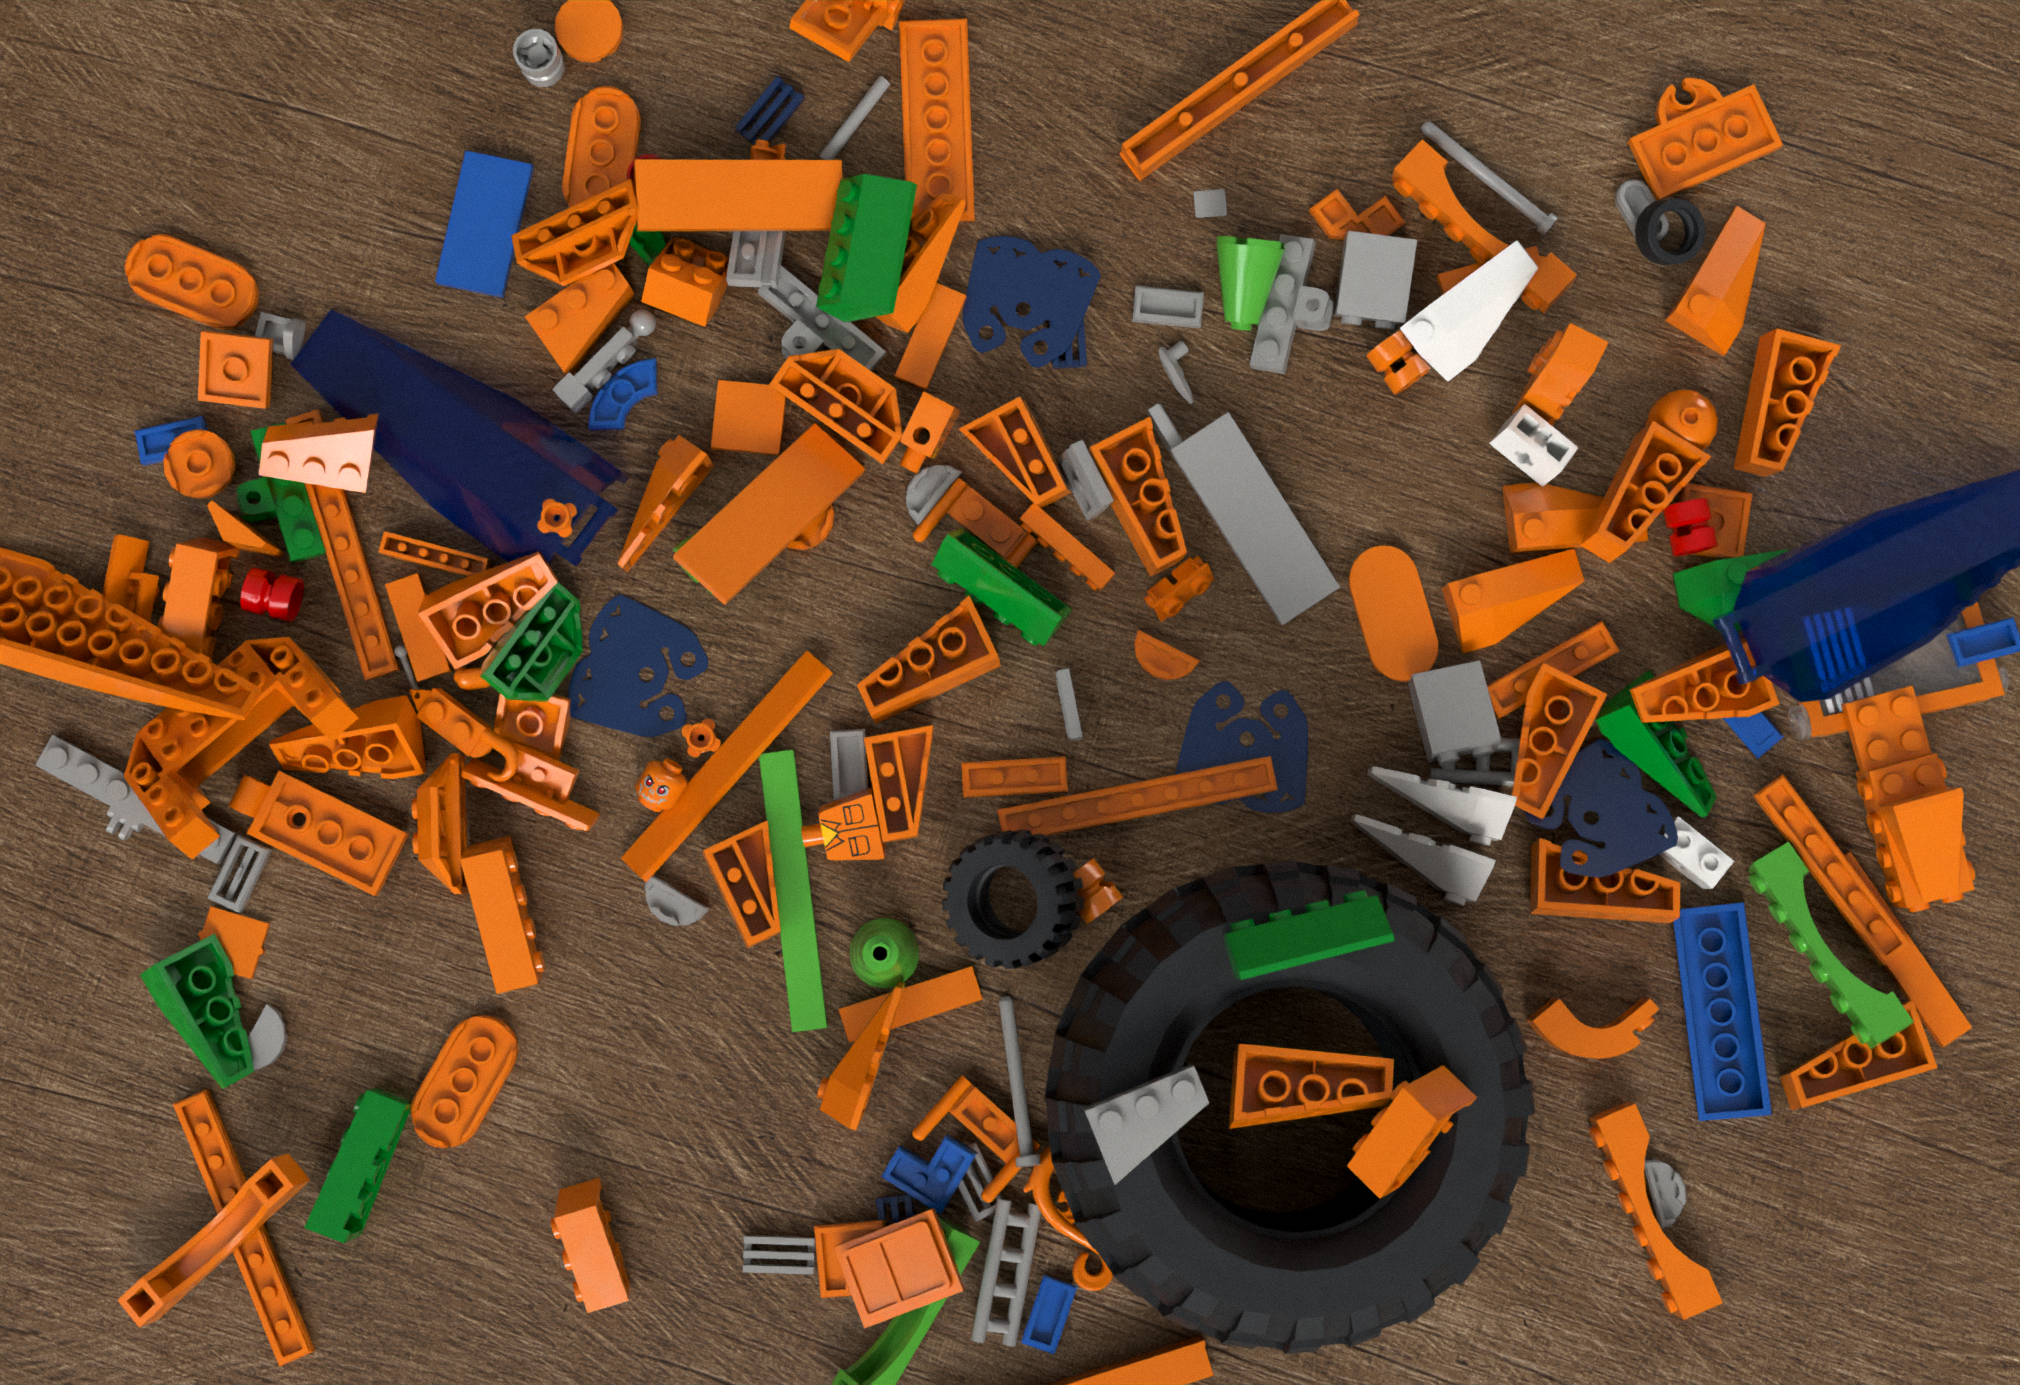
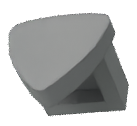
(285, 332)

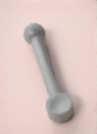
(401, 652)

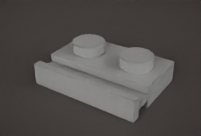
(755, 258)
(1084, 480)

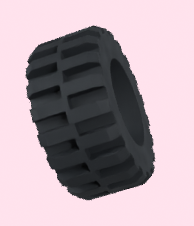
(971, 906)

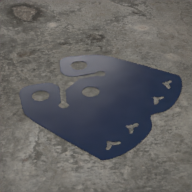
(1033, 279)
(615, 667)
(1209, 748)
(1621, 805)

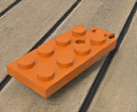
(334, 836)

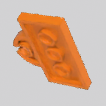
(1702, 137)

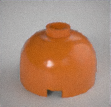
(1687, 416)

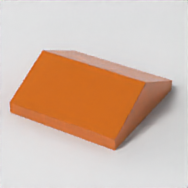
(240, 533)
(534, 724)

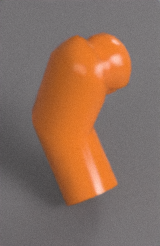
(470, 679)

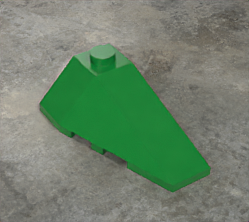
(1656, 749)
(200, 1002)

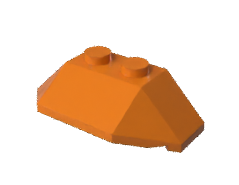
(580, 236)
(844, 398)
(443, 823)

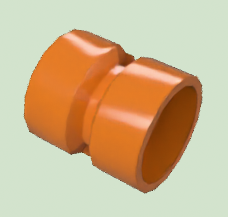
(1392, 351)
(1096, 892)

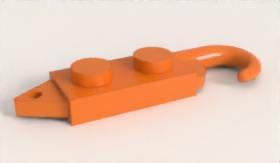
(463, 728)

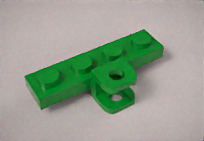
(286, 502)

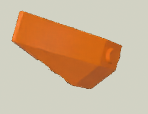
(672, 482)
(1548, 517)
(482, 607)
(1553, 728)

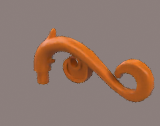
(1063, 1222)

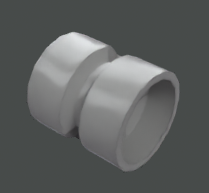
(539, 57)

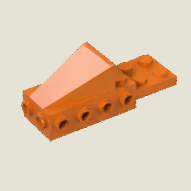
(844, 24)
(1907, 802)

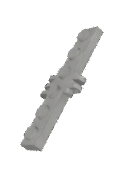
(111, 787)

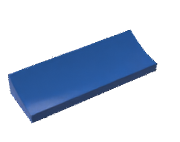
(1722, 1012)

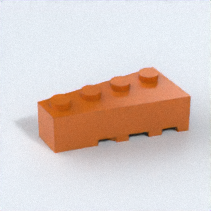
(931, 664)
(502, 914)
(1854, 1067)
(1298, 1084)

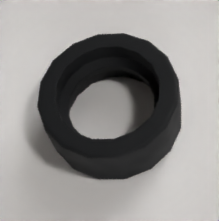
(1693, 225)

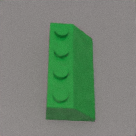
(866, 247)
(1000, 586)
(1307, 936)

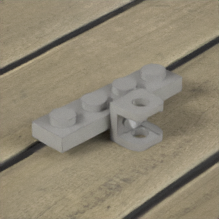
(1290, 306)
(815, 328)

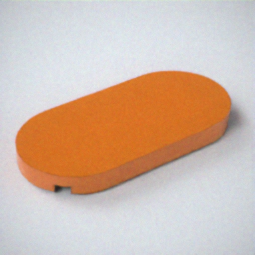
(600, 143)
(191, 281)
(1393, 613)
(464, 1081)

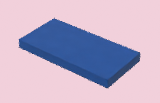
(481, 223)

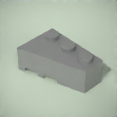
(1144, 1117)

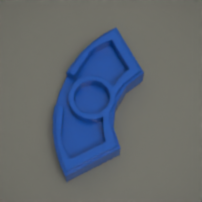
(622, 393)

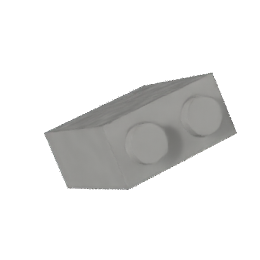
(1374, 279)
(1454, 712)

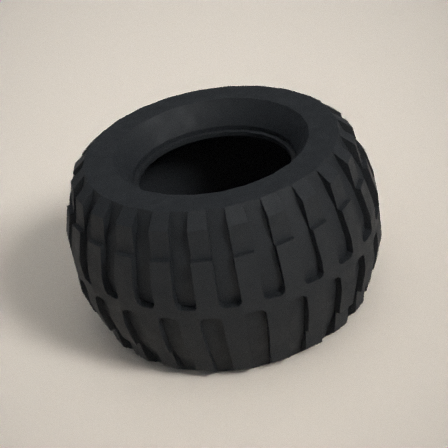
(1319, 1270)

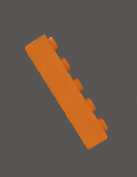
(1066, 548)
(432, 555)

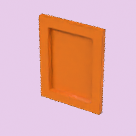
(899, 1268)

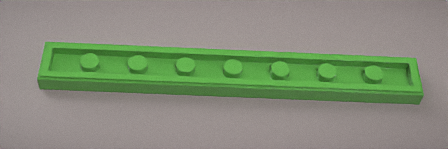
(793, 891)

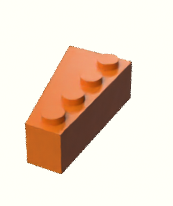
(1561, 371)
(1779, 398)
(1643, 486)
(1141, 495)
(195, 592)
(1619, 896)

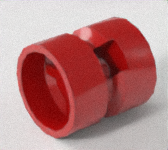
(1689, 514)
(267, 593)

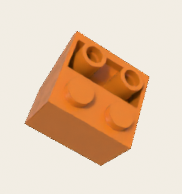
(687, 281)

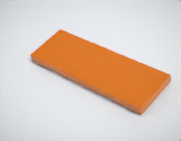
(937, 111)
(736, 194)
(769, 514)

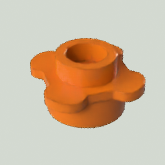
(550, 510)
(692, 732)

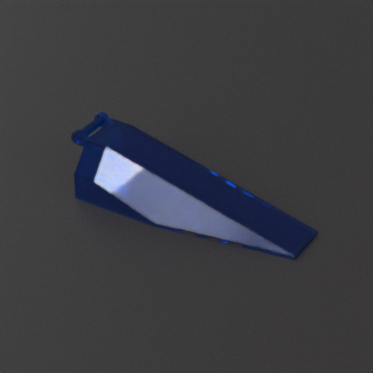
(459, 441)
(1873, 588)

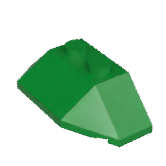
(1714, 586)
(537, 649)

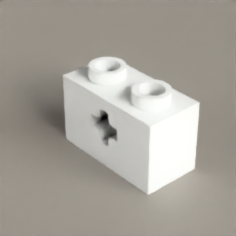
(1533, 445)
(1696, 856)

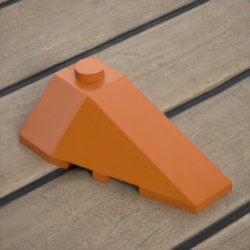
(923, 259)
(1720, 288)
(1502, 600)
(1703, 690)
(381, 741)
(852, 1080)

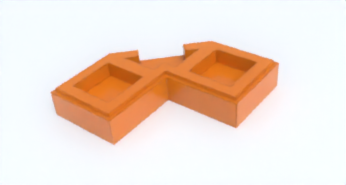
(1338, 217)

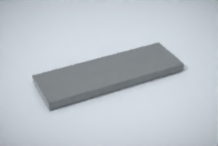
(1254, 518)

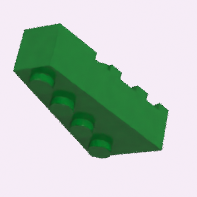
(359, 1166)

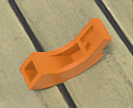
(1566, 1033)

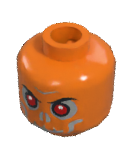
(660, 785)

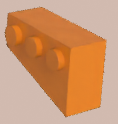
(1020, 451)

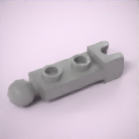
(596, 372)

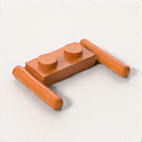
(981, 520)
(985, 1122)

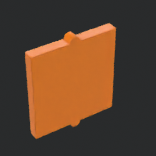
(239, 937)

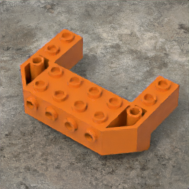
(187, 747)

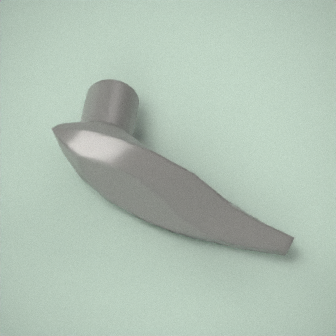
(1173, 369)

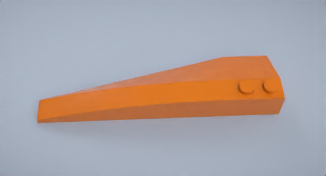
(84, 640)

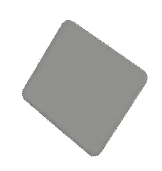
(1210, 203)

